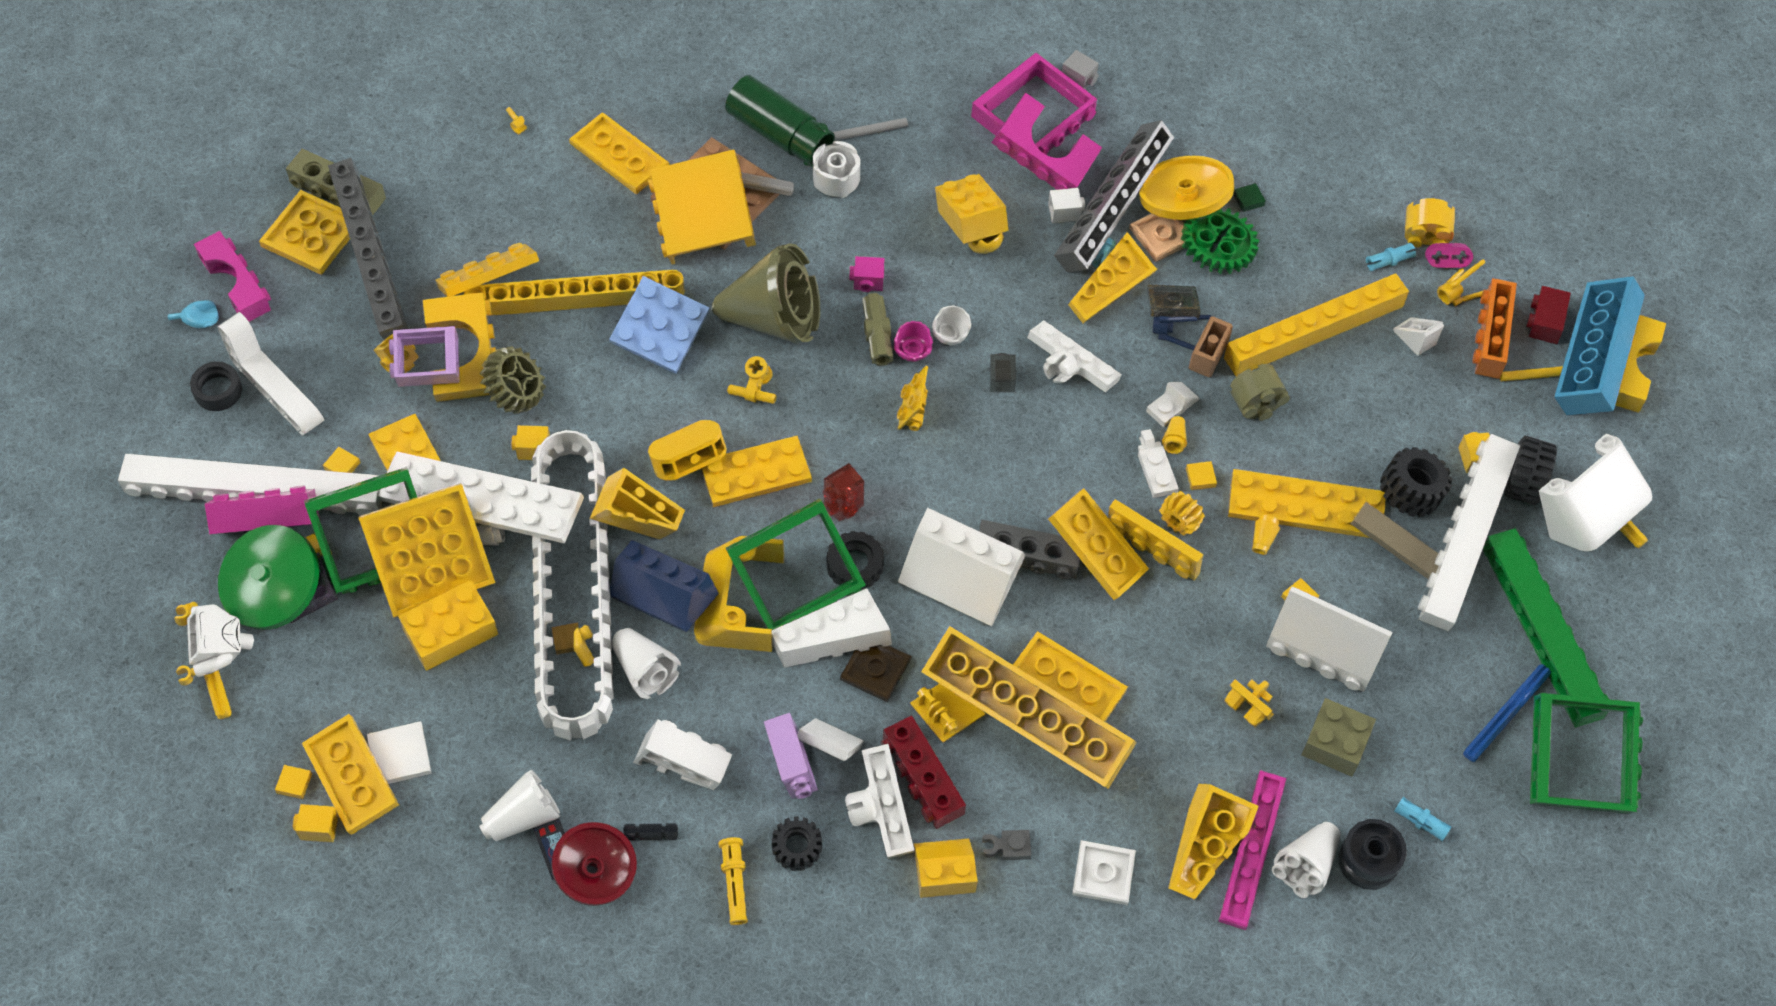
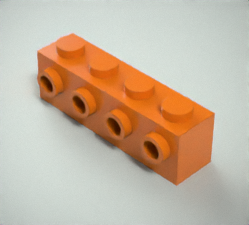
(1495, 328)

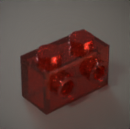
(843, 492)

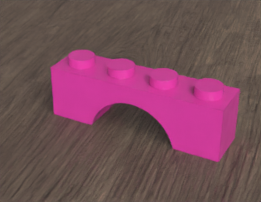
(219, 257)

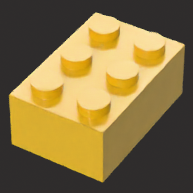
(971, 208)
(448, 625)

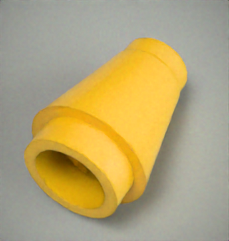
(1175, 436)
(1264, 533)

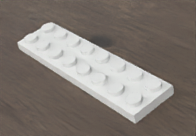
(492, 497)

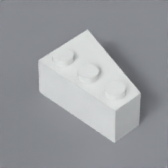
(684, 754)

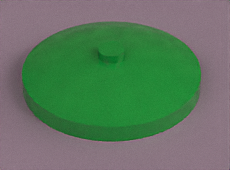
(268, 577)

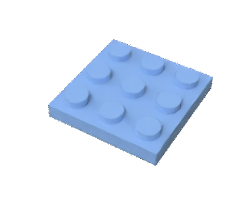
(659, 324)

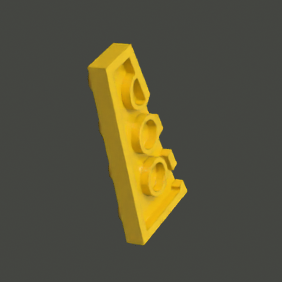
(1116, 275)

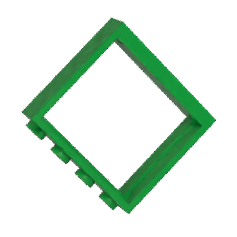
(343, 494)
(779, 527)
(1631, 747)

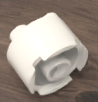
(836, 169)

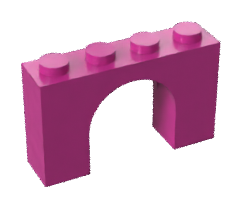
(1017, 141)

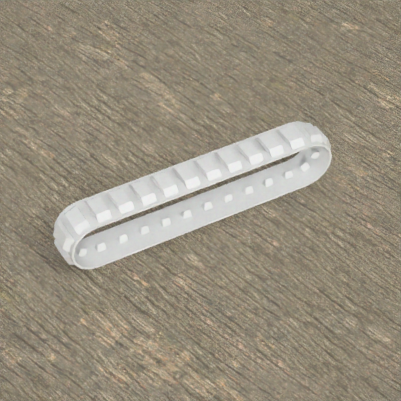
(584, 726)

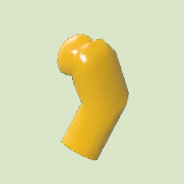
(580, 646)

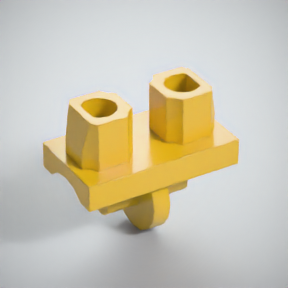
(1240, 694)

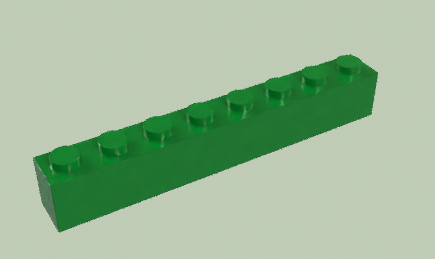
(1543, 622)

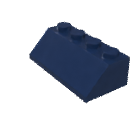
(661, 586)

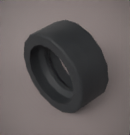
(223, 400)

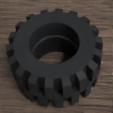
(1531, 470)
(1415, 482)

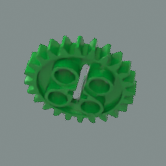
(1233, 251)

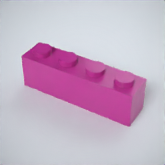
(253, 511)

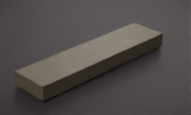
(1396, 540)

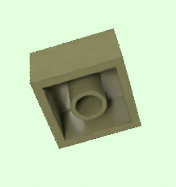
(1338, 737)

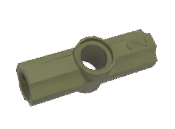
(877, 329)

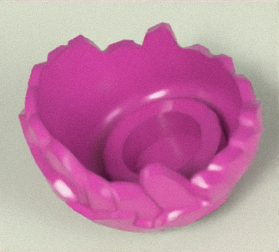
(913, 341)

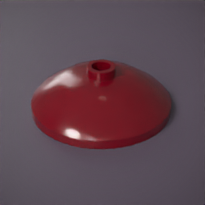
(595, 846)

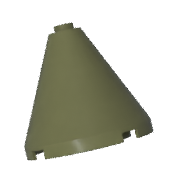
(774, 297)

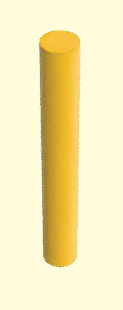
(1531, 374)

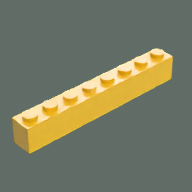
(1316, 324)

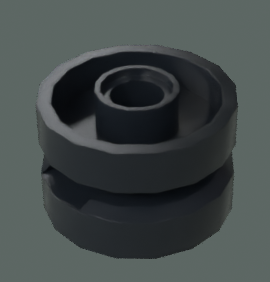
(1372, 854)

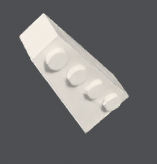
(832, 630)

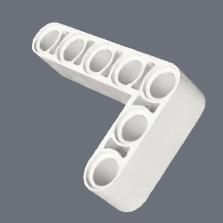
(268, 378)

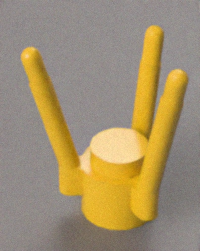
(1451, 290)

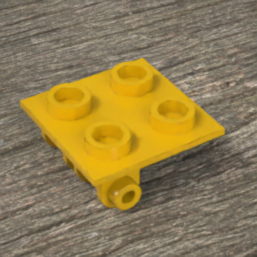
(914, 402)
(945, 711)

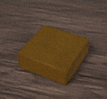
(564, 638)

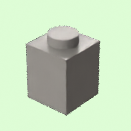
(1081, 69)

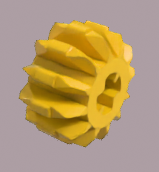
(1182, 513)

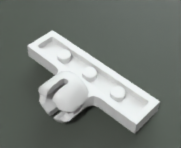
(1071, 359)
(882, 802)

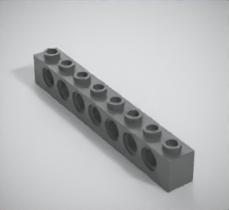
(1114, 196)
(367, 247)

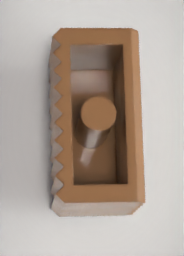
(1210, 346)

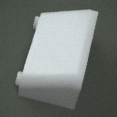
(1598, 500)

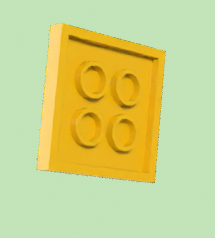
(308, 232)

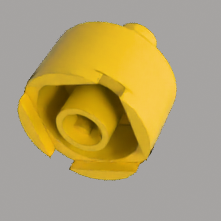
(1429, 222)

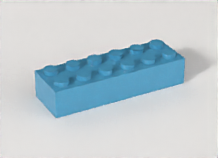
(1599, 346)

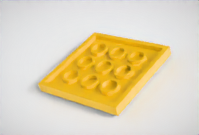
(426, 548)

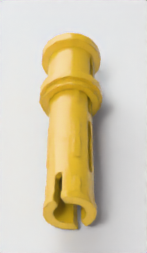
(733, 868)

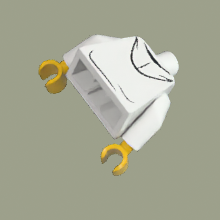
(212, 639)

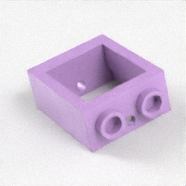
(425, 336)
(790, 756)

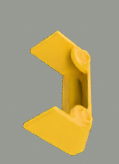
(725, 624)

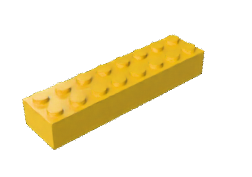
(1029, 707)

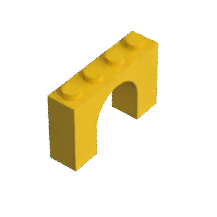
(466, 313)

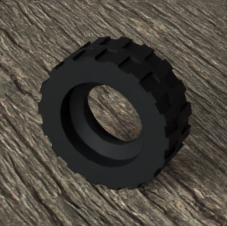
(863, 543)

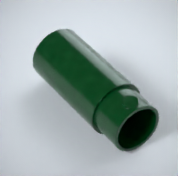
(777, 119)

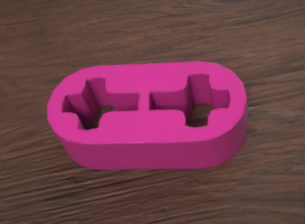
(1449, 249)

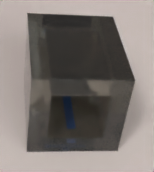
(1002, 372)

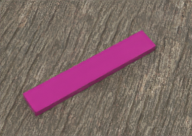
(1252, 852)

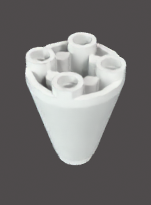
(1308, 860)

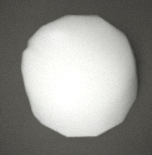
(951, 325)

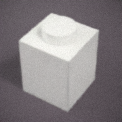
(1065, 205)

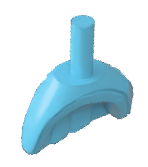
(198, 314)

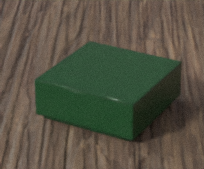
(1249, 197)

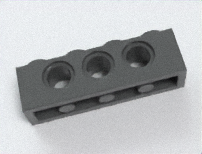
(1041, 545)

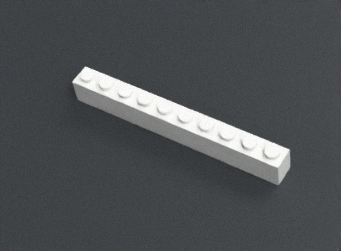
(204, 479)

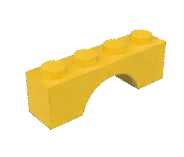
(1634, 384)

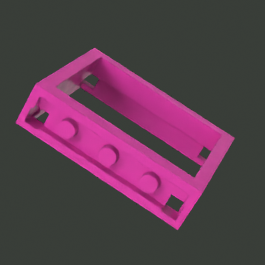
(1052, 76)

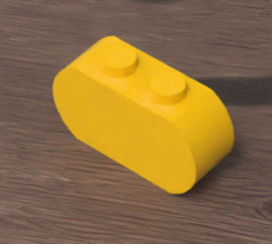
(687, 450)

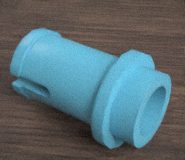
(1108, 246)

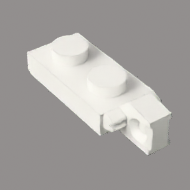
(1156, 466)

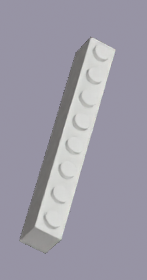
(1468, 533)

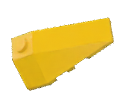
(1210, 833)

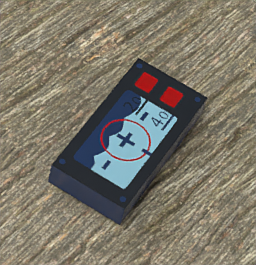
(547, 838)

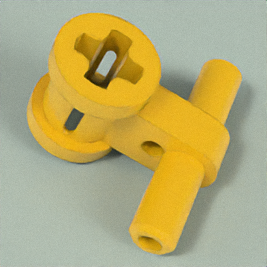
(752, 391)

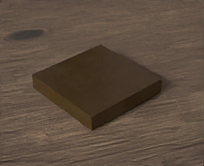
(876, 670)

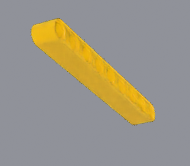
(563, 291)

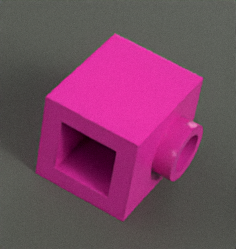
(867, 274)

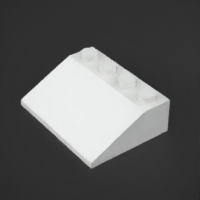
(960, 566)
(1328, 639)

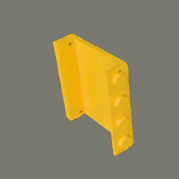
(701, 204)

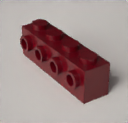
(923, 772)

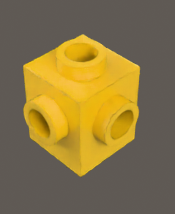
(383, 353)

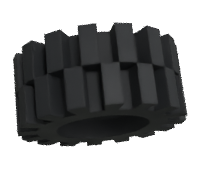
(791, 828)

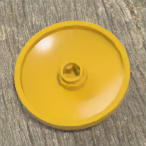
(1187, 187)

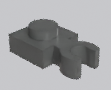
(1012, 844)

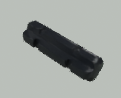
(651, 831)

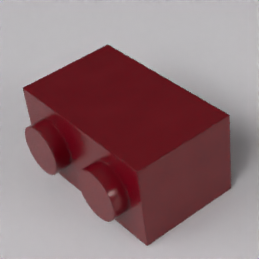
(1549, 314)

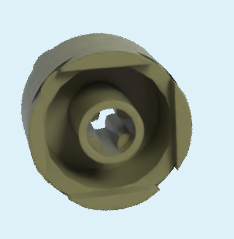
(1259, 392)

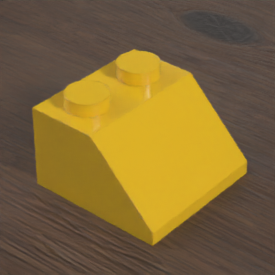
(945, 868)

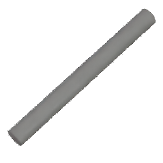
(870, 129)

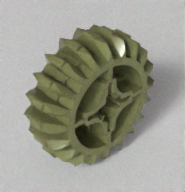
(512, 380)

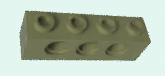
(313, 174)

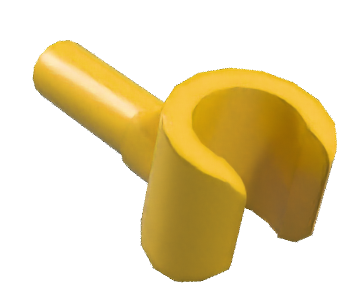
(518, 122)

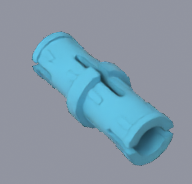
(1390, 256)
(1422, 819)

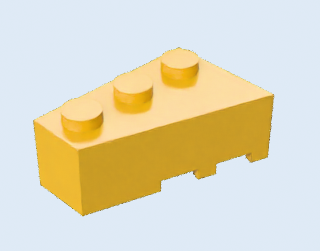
(636, 506)

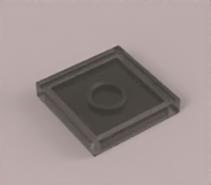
(1173, 301)

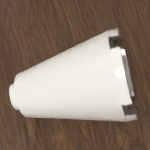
(645, 662)
(520, 809)

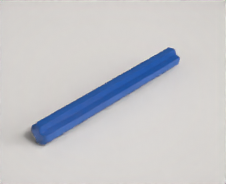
(1506, 713)

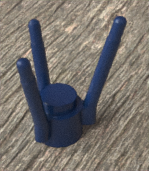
(1164, 325)

